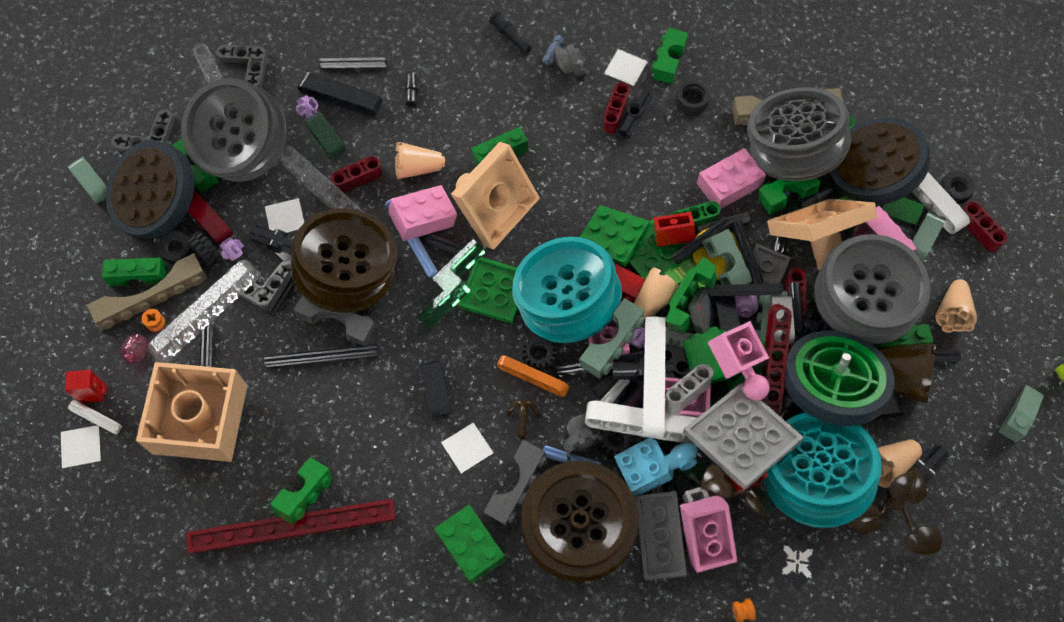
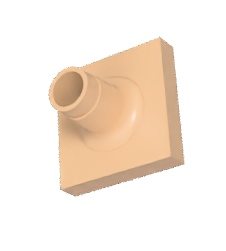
(495, 195)
(822, 224)

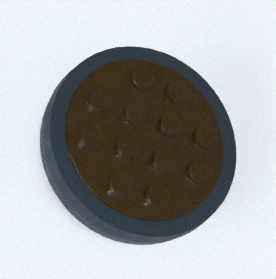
(883, 161)
(149, 189)

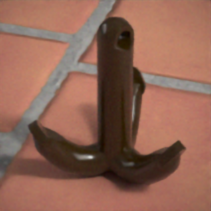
(523, 404)

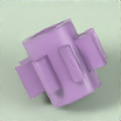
(306, 106)
(231, 249)
(639, 339)

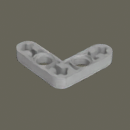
(259, 292)

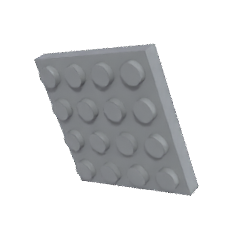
(742, 436)

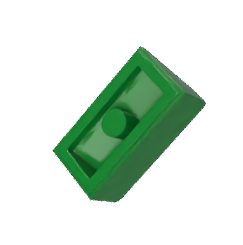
(904, 210)

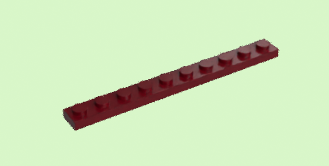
(278, 528)

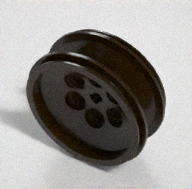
(343, 260)

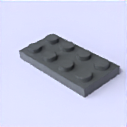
(661, 536)

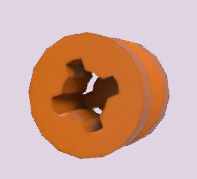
(153, 325)
(744, 610)

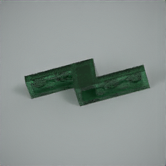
(449, 280)

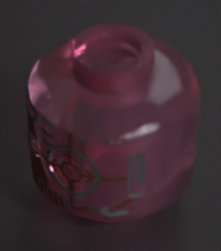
(134, 349)

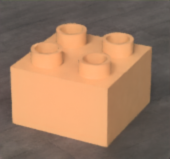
(192, 412)

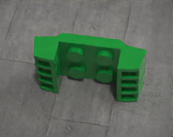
(703, 273)

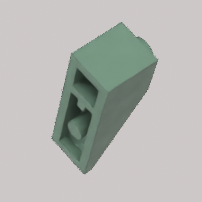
(1022, 414)

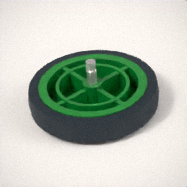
(838, 378)

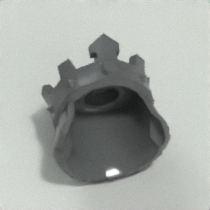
(570, 59)
(580, 436)

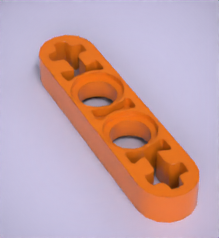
(533, 376)

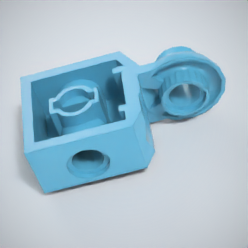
(648, 466)

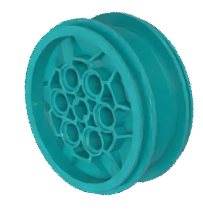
(567, 289)
(834, 499)

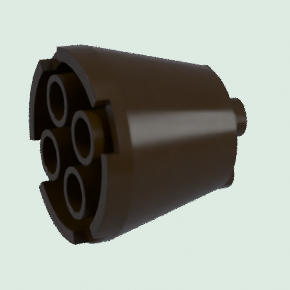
(911, 369)

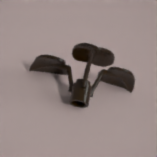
(717, 483)
(904, 488)

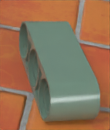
(88, 179)
(927, 234)

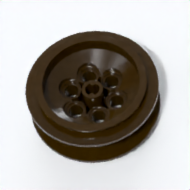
(603, 493)

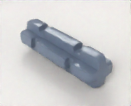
(557, 42)

